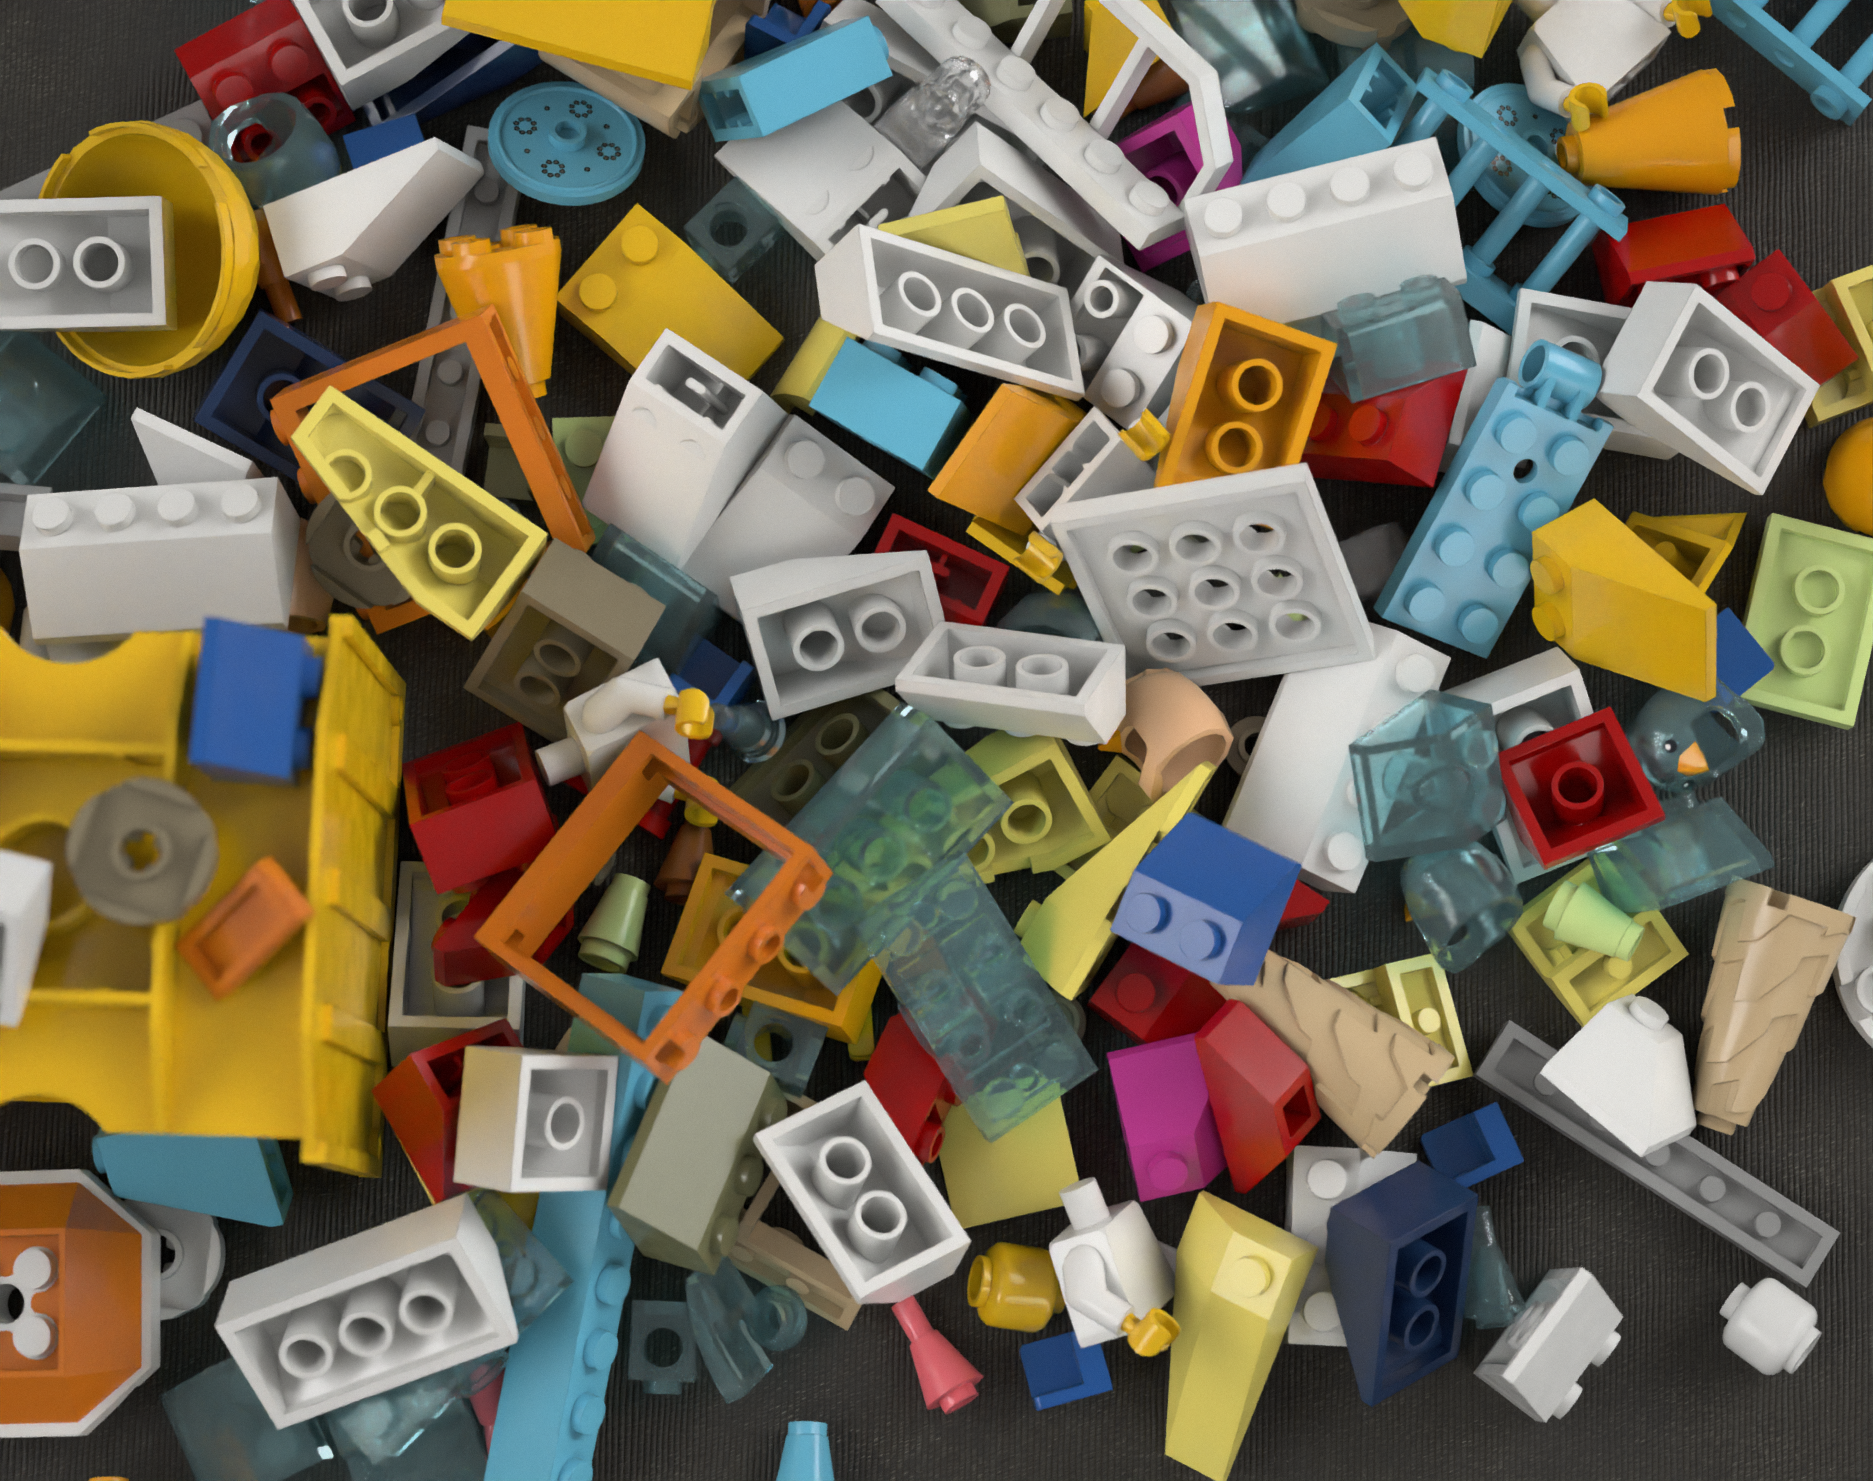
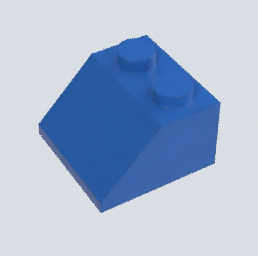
(254, 704)
(1208, 900)

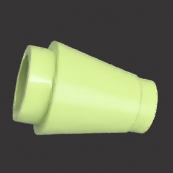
(1592, 922)
(616, 925)

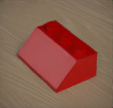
(1386, 436)

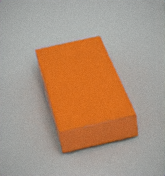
(244, 928)

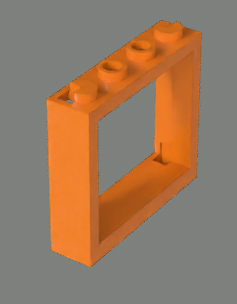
(512, 401)
(585, 847)

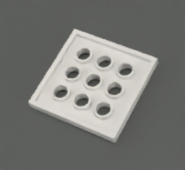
(1221, 509)

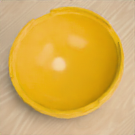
(212, 241)

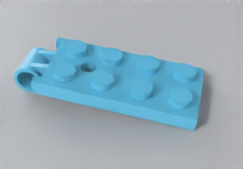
(1476, 534)

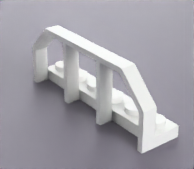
(1054, 126)

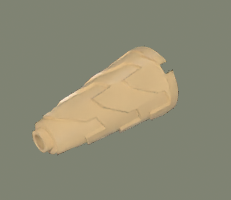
(1767, 970)
(1362, 1062)

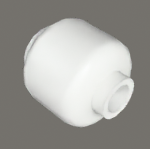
(1769, 1326)

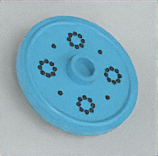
(1535, 125)
(565, 144)

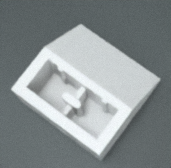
(1129, 339)

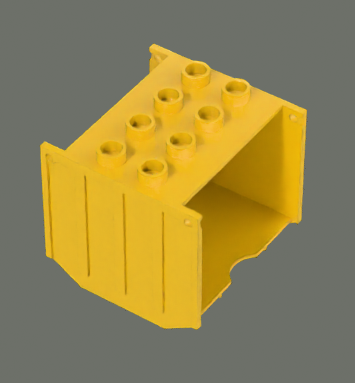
(114, 1004)

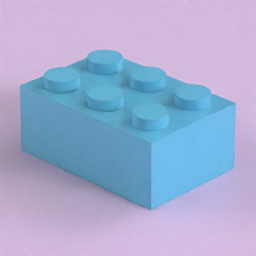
(891, 408)

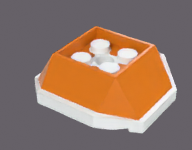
(87, 1302)

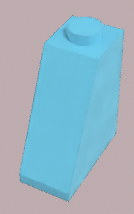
(794, 80)
(1346, 120)
(198, 1174)

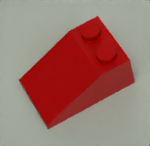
(478, 809)
(1154, 997)

